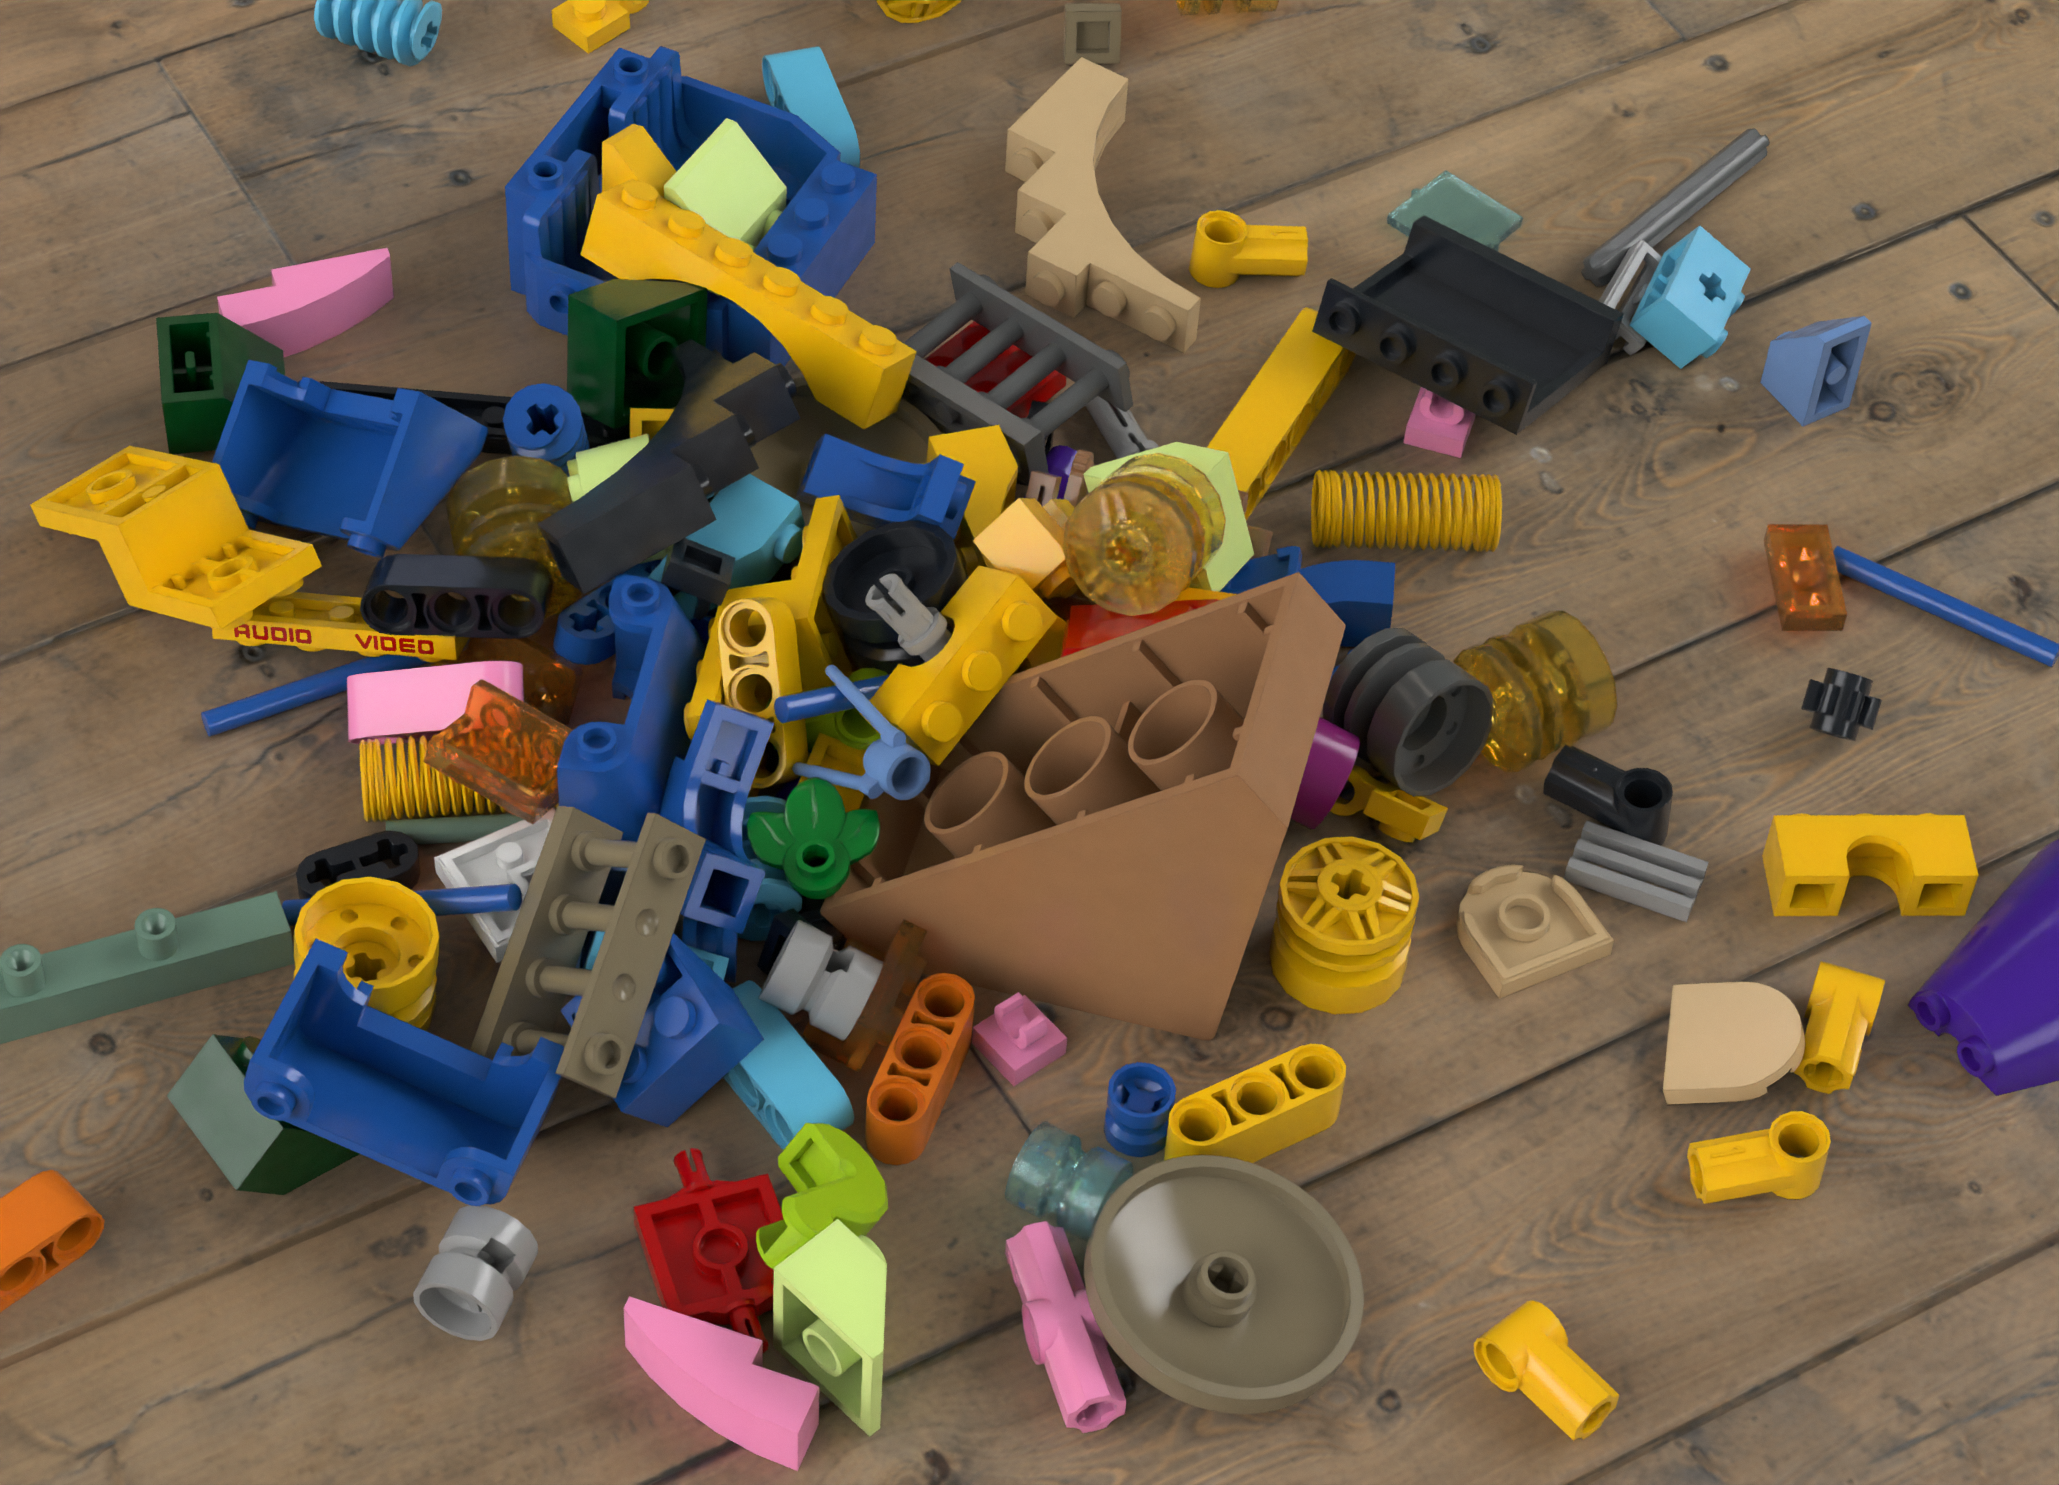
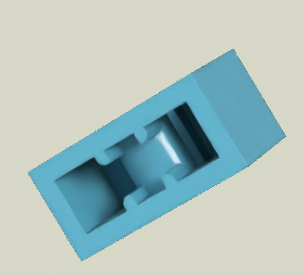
(1691, 298)

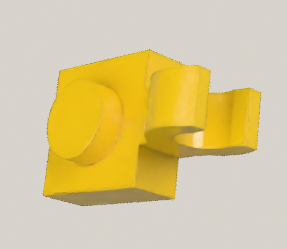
(594, 21)
(1398, 812)

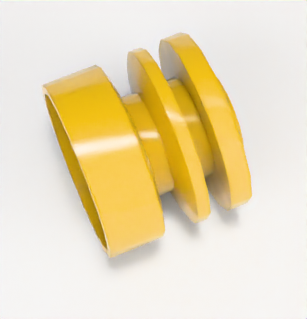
(1343, 925)
(388, 943)

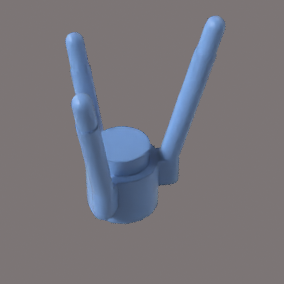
(888, 762)

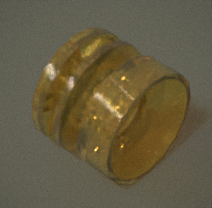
(498, 511)
(1165, 512)
(1546, 688)

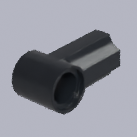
(1627, 801)

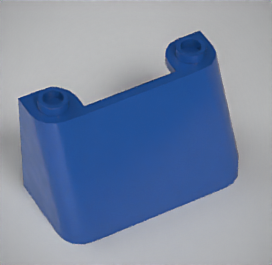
(341, 458)
(624, 769)
(398, 1088)

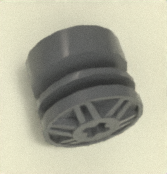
(1411, 709)

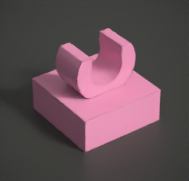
(1438, 424)
(1018, 1039)

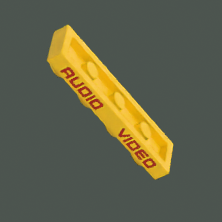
(335, 623)

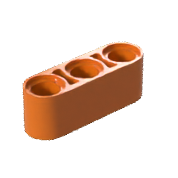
(932, 1037)
(42, 1232)

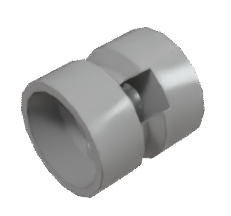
(821, 980)
(475, 1272)

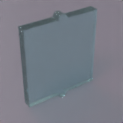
(1459, 208)

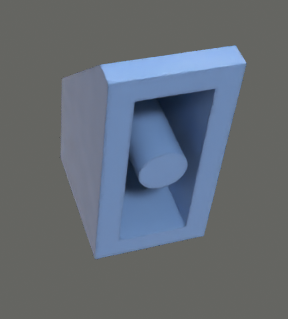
(1816, 367)

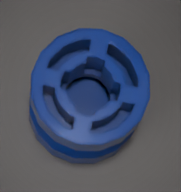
(1139, 1109)

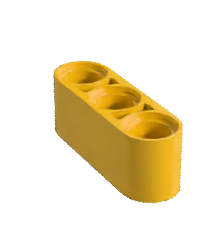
(775, 660)
(1290, 1093)

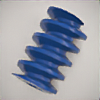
(545, 425)

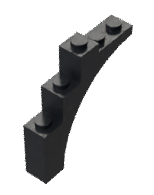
(667, 484)

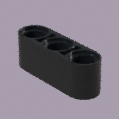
(432, 611)

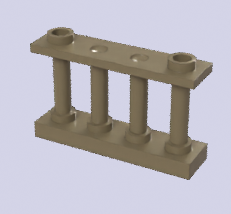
(552, 932)

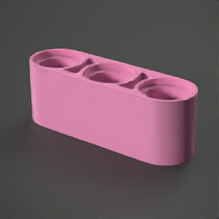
(420, 699)

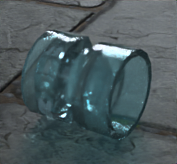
(1063, 1179)

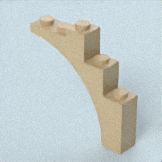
(1077, 247)

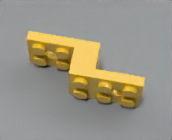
(177, 537)
(818, 635)

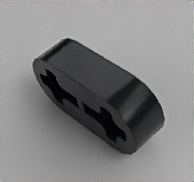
(359, 860)

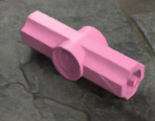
(1063, 1328)

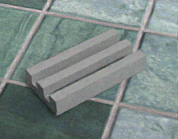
(1619, 283)
(1639, 863)

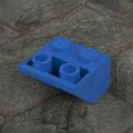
(686, 1039)

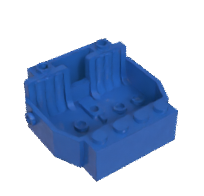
(553, 194)

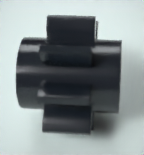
(1841, 704)

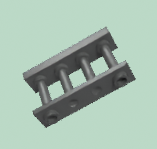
(956, 407)

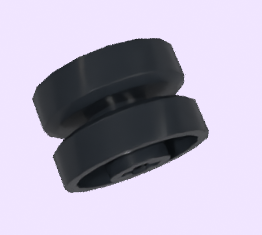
(915, 552)

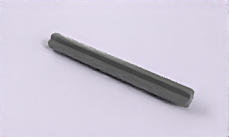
(1678, 204)

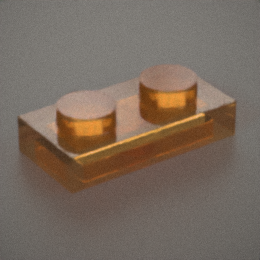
(1805, 577)

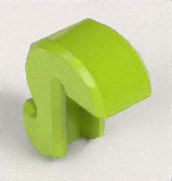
(832, 1183)

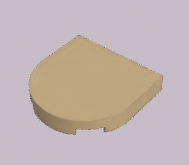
(1527, 928)
(1729, 1042)

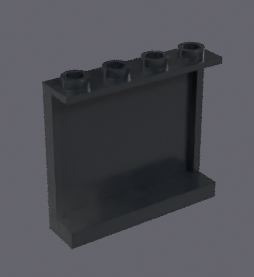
(1472, 326)

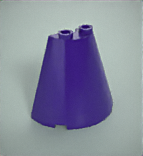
(2004, 985)

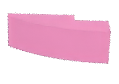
(313, 300)
(723, 1381)

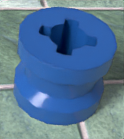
(713, 940)

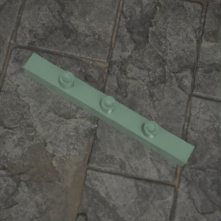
(140, 965)

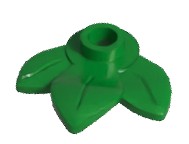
(814, 830)

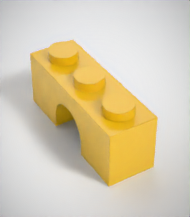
(1030, 544)
(994, 629)
(1918, 856)

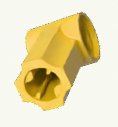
(1230, 248)
(1839, 1017)
(1760, 1162)
(1533, 1355)

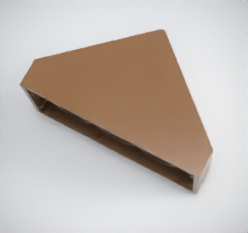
(1112, 816)

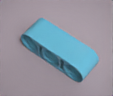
(805, 87)
(784, 1077)

